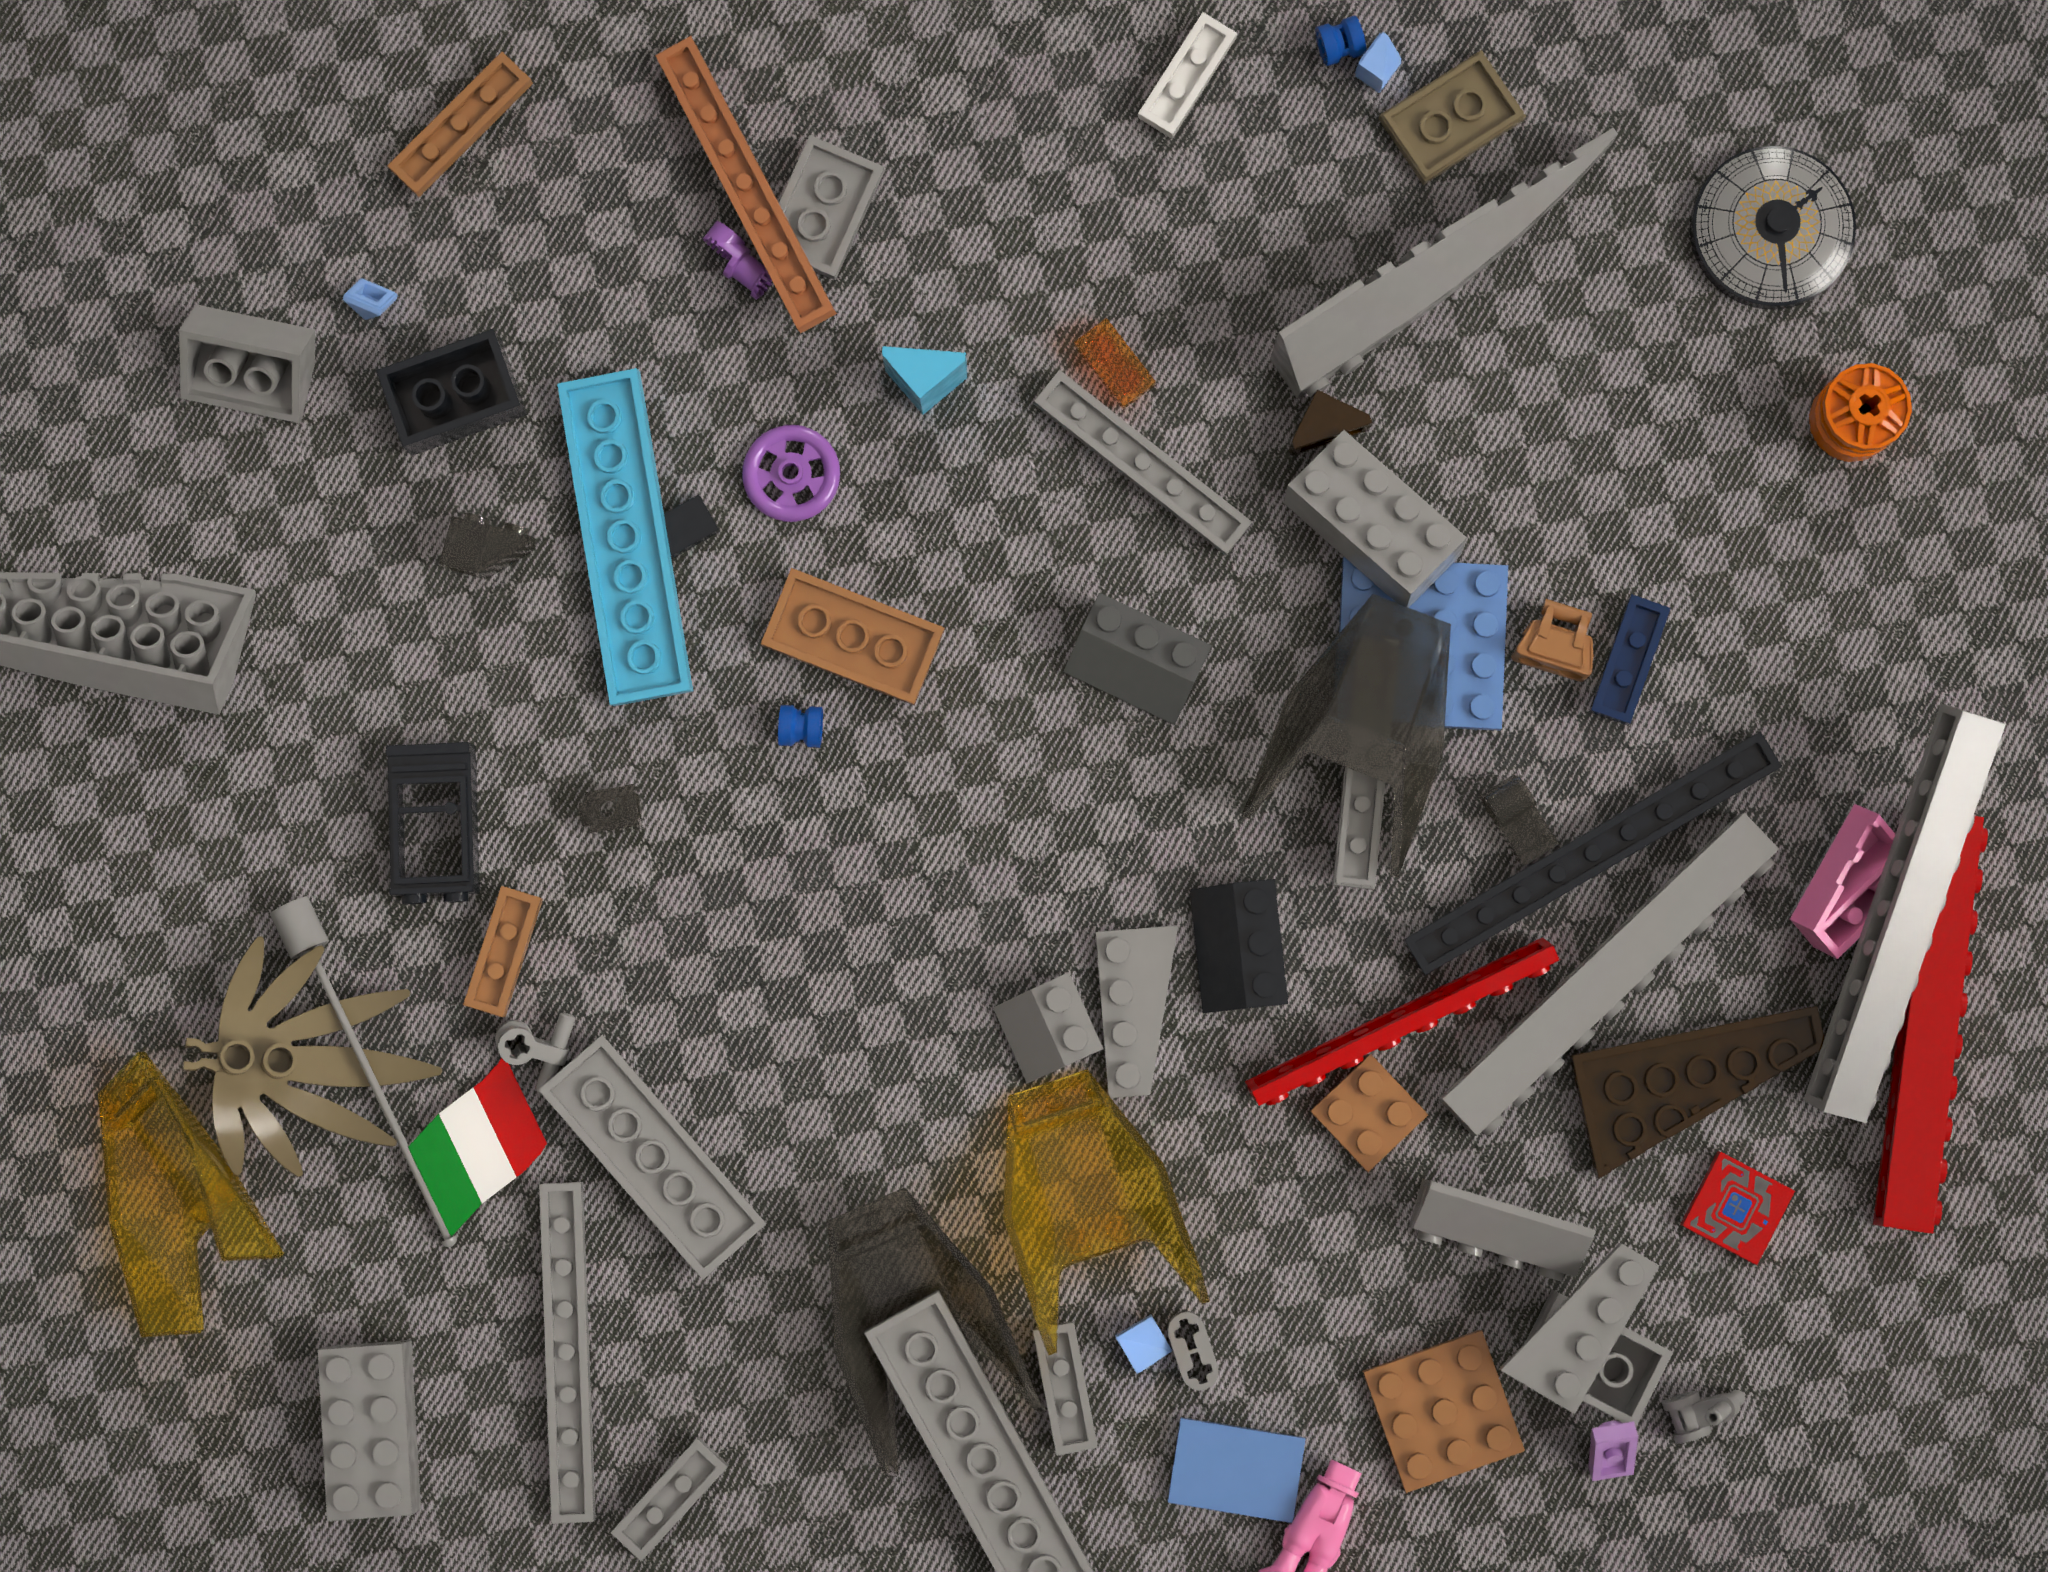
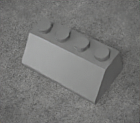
(1501, 1229)

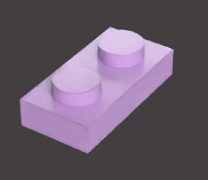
(1612, 1450)

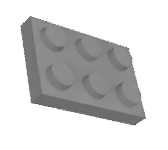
(829, 201)

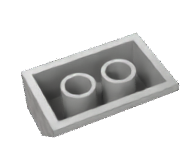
(246, 363)

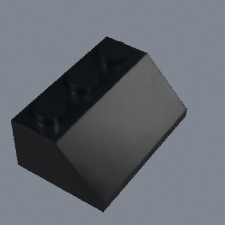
(1238, 946)

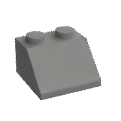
(1048, 1027)

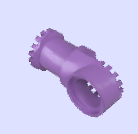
(741, 264)

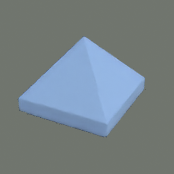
(369, 298)

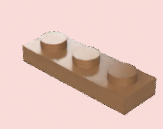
(503, 951)

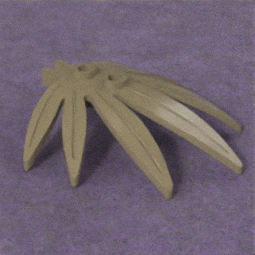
(262, 1061)

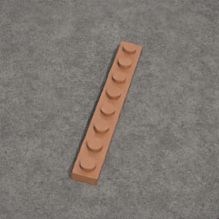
(746, 185)

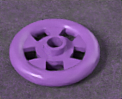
(822, 487)

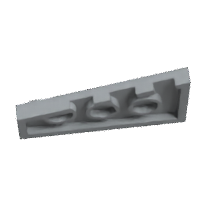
(1133, 995)
(1577, 1338)

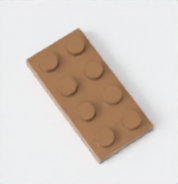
(852, 636)

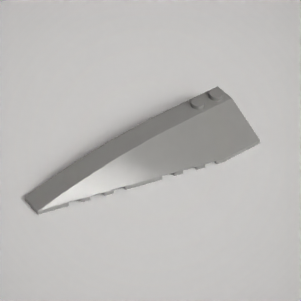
(1366, 316)
(127, 634)

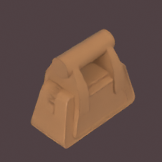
(1555, 647)

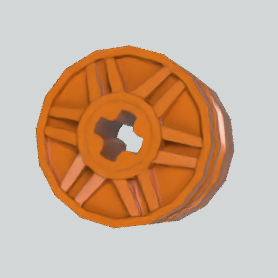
(1847, 432)

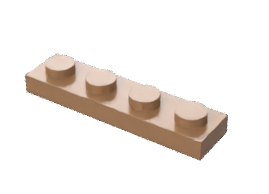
(460, 124)

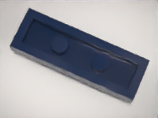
(1629, 659)

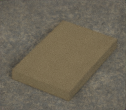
(1452, 117)

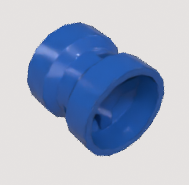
(1340, 40)
(800, 726)

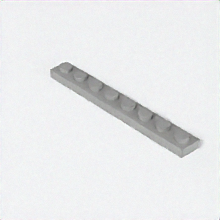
(567, 1353)

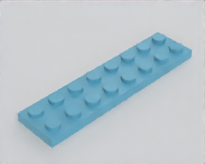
(625, 537)

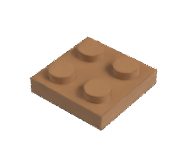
(1368, 1113)

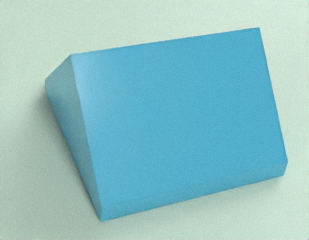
(925, 374)

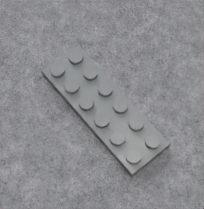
(652, 1157)

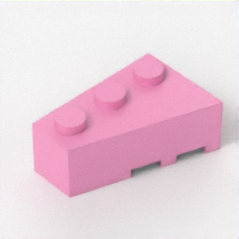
(1845, 883)

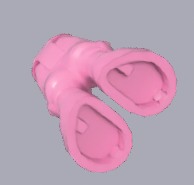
(1320, 1522)

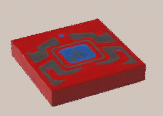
(1737, 1208)

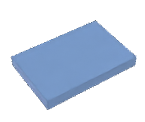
(1236, 1469)

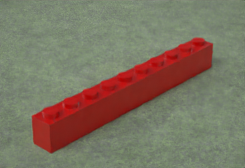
(1925, 1059)

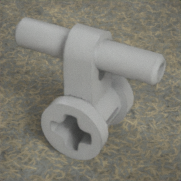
(552, 1052)
(1695, 1415)

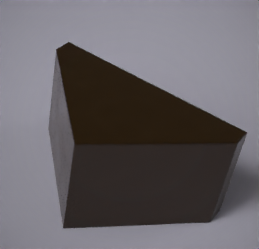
(1325, 421)

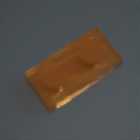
(1114, 363)

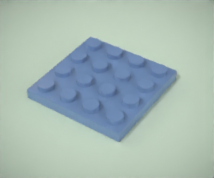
(1476, 607)

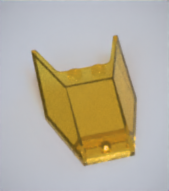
(1083, 1188)
(164, 1194)

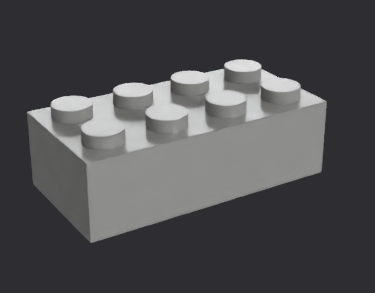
(1374, 520)
(369, 1430)

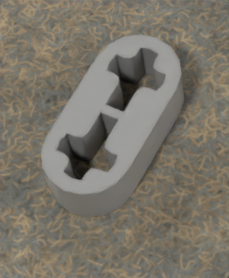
(1202, 1346)

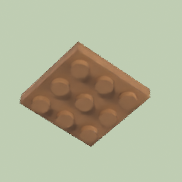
(1443, 1411)

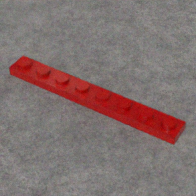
(1415, 1015)

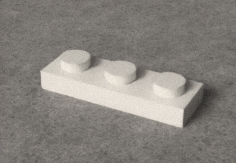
(1187, 75)

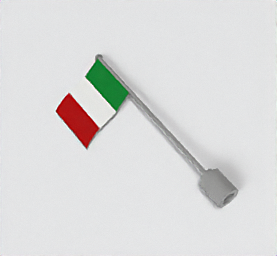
(469, 1145)

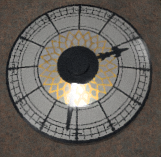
(1772, 227)

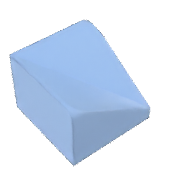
(1378, 63)
(1143, 1343)

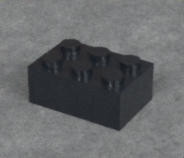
(451, 392)

